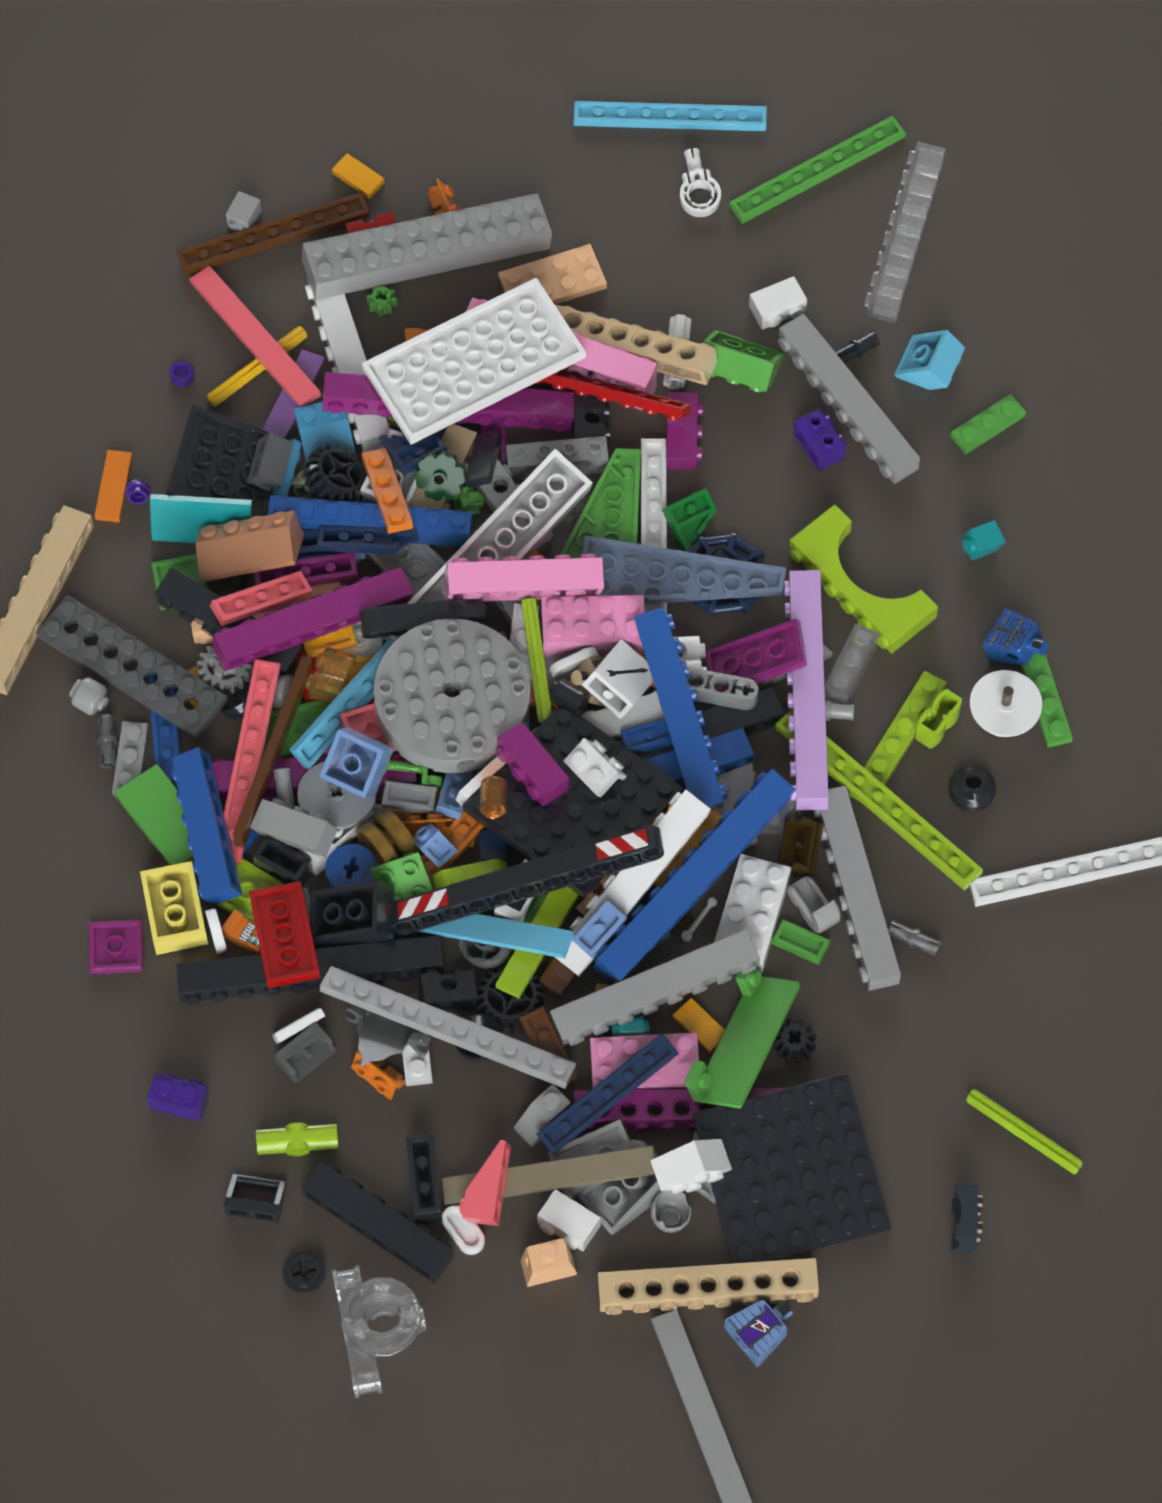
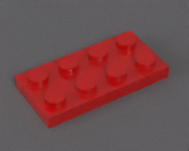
(284, 934)

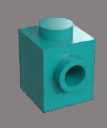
(983, 540)

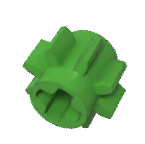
(382, 300)
(469, 500)

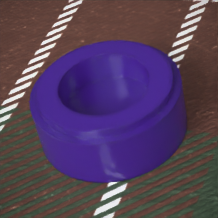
(181, 374)

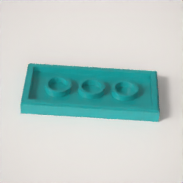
(181, 517)

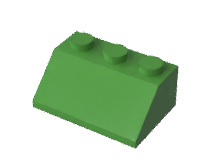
(744, 361)

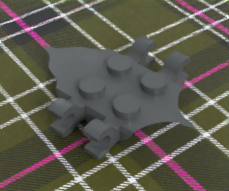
(384, 1037)

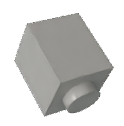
(243, 212)

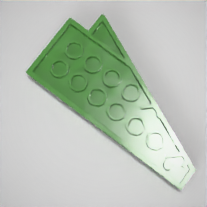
(612, 505)

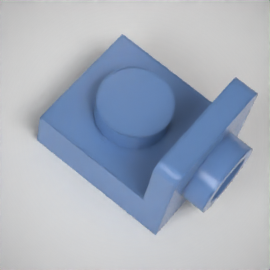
(434, 845)

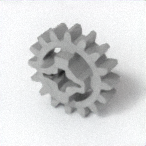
(221, 679)

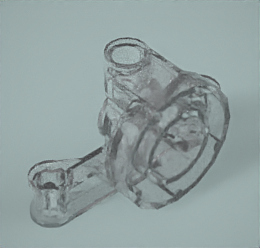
(368, 1301)

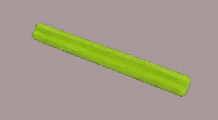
(536, 659)
(1024, 1131)

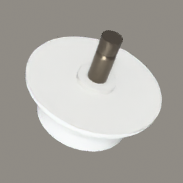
(1005, 703)

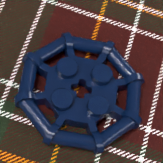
(754, 556)

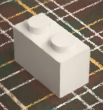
(778, 303)
(568, 1220)

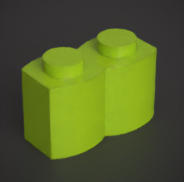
(939, 718)

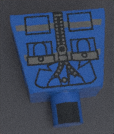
(1014, 640)

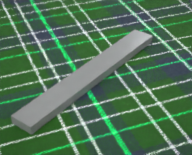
(700, 1408)

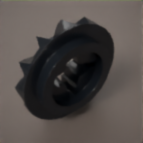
(312, 1263)

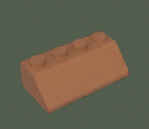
(248, 545)

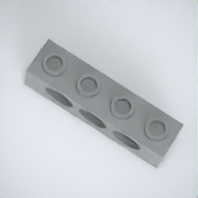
(586, 454)
(502, 476)

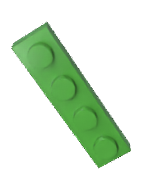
(1052, 717)

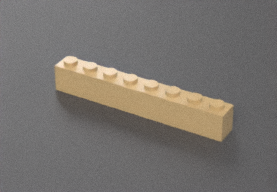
(40, 590)

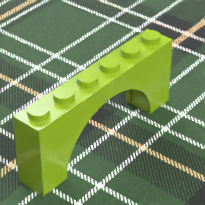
(893, 619)

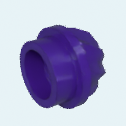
(137, 491)

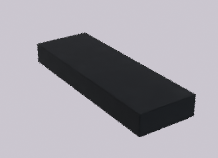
(483, 459)

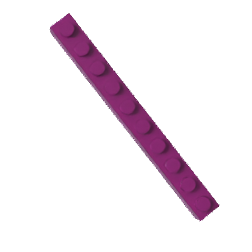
(522, 409)

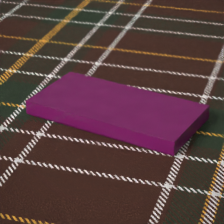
(761, 654)

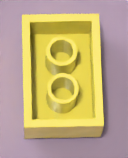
(174, 908)

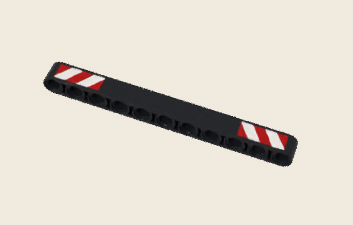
(528, 879)

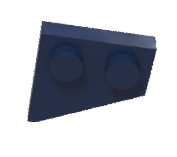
(408, 455)

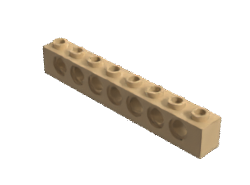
(672, 363)
(720, 1275)

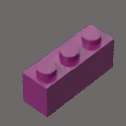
(683, 435)
(532, 764)

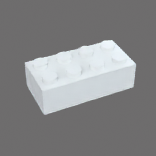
(755, 902)

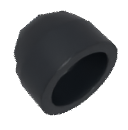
(239, 581)

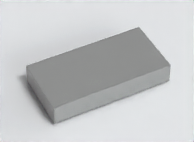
(409, 797)

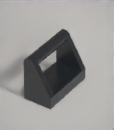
(255, 1209)

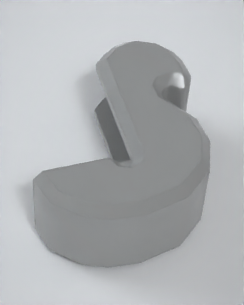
(813, 905)

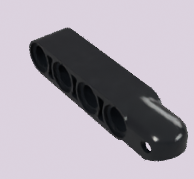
(401, 618)

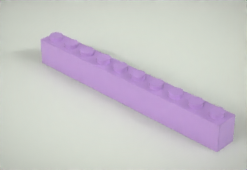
(808, 694)

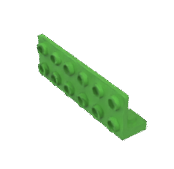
(744, 1042)

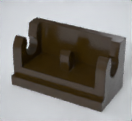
(800, 845)

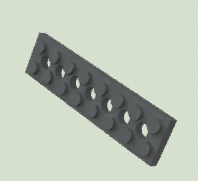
(132, 682)

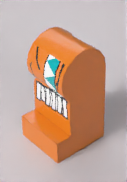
(241, 933)

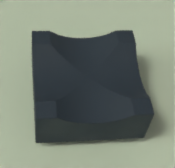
(967, 1209)

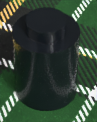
(569, 696)

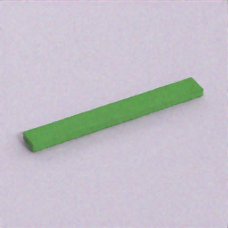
(817, 169)

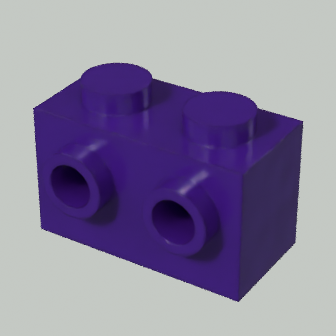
(819, 439)
(178, 1096)

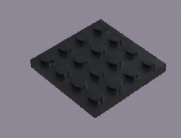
(217, 460)

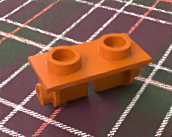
(442, 197)
(414, 823)
(384, 1080)

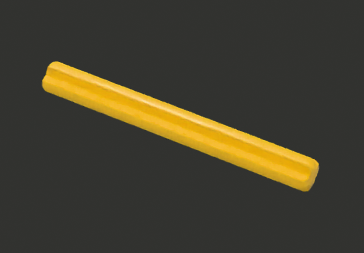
(252, 369)

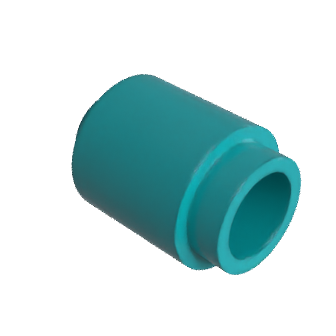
(633, 1028)

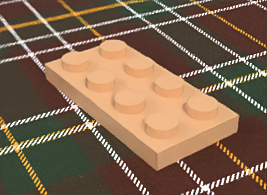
(561, 275)

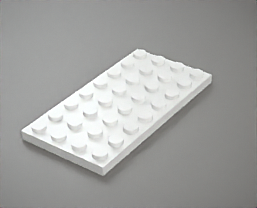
(473, 360)

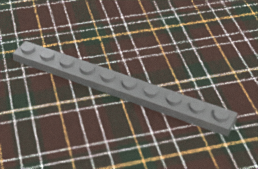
(448, 1027)

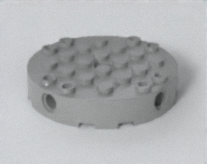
(441, 661)

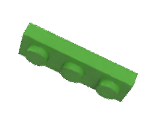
(988, 424)

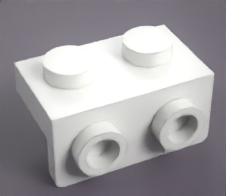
(594, 766)

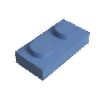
(599, 929)

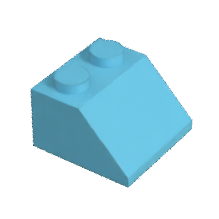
(930, 360)

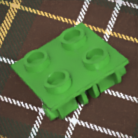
(405, 875)

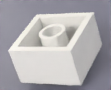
(691, 1165)

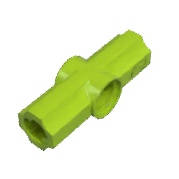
(297, 1139)

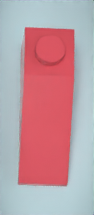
(486, 1192)

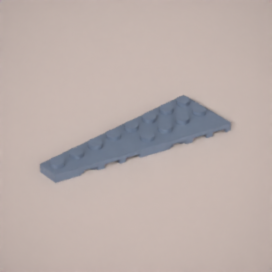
(679, 575)

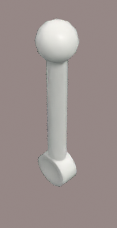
(687, 935)

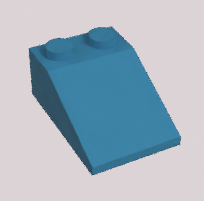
(322, 428)

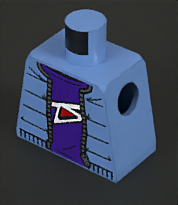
(759, 1329)

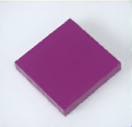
(115, 946)

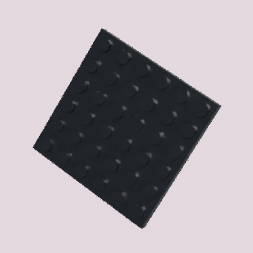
(579, 813)
(796, 1172)

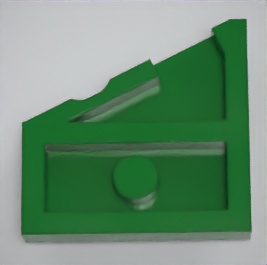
(689, 517)

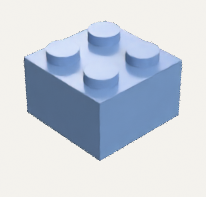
(356, 762)

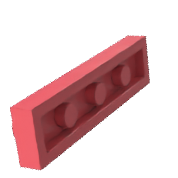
(261, 598)

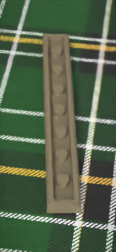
(562, 1173)

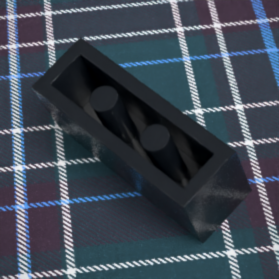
(424, 1179)

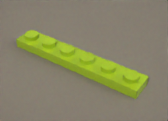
(903, 728)

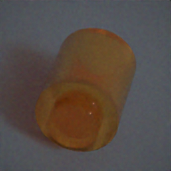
(493, 797)

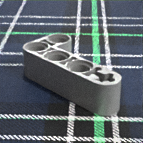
(712, 680)

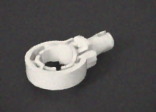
(697, 181)

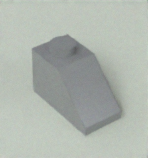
(541, 1113)

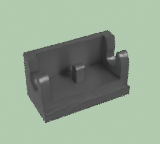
(270, 461)
(305, 1053)

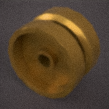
(387, 838)

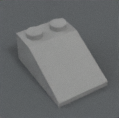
(623, 1199)

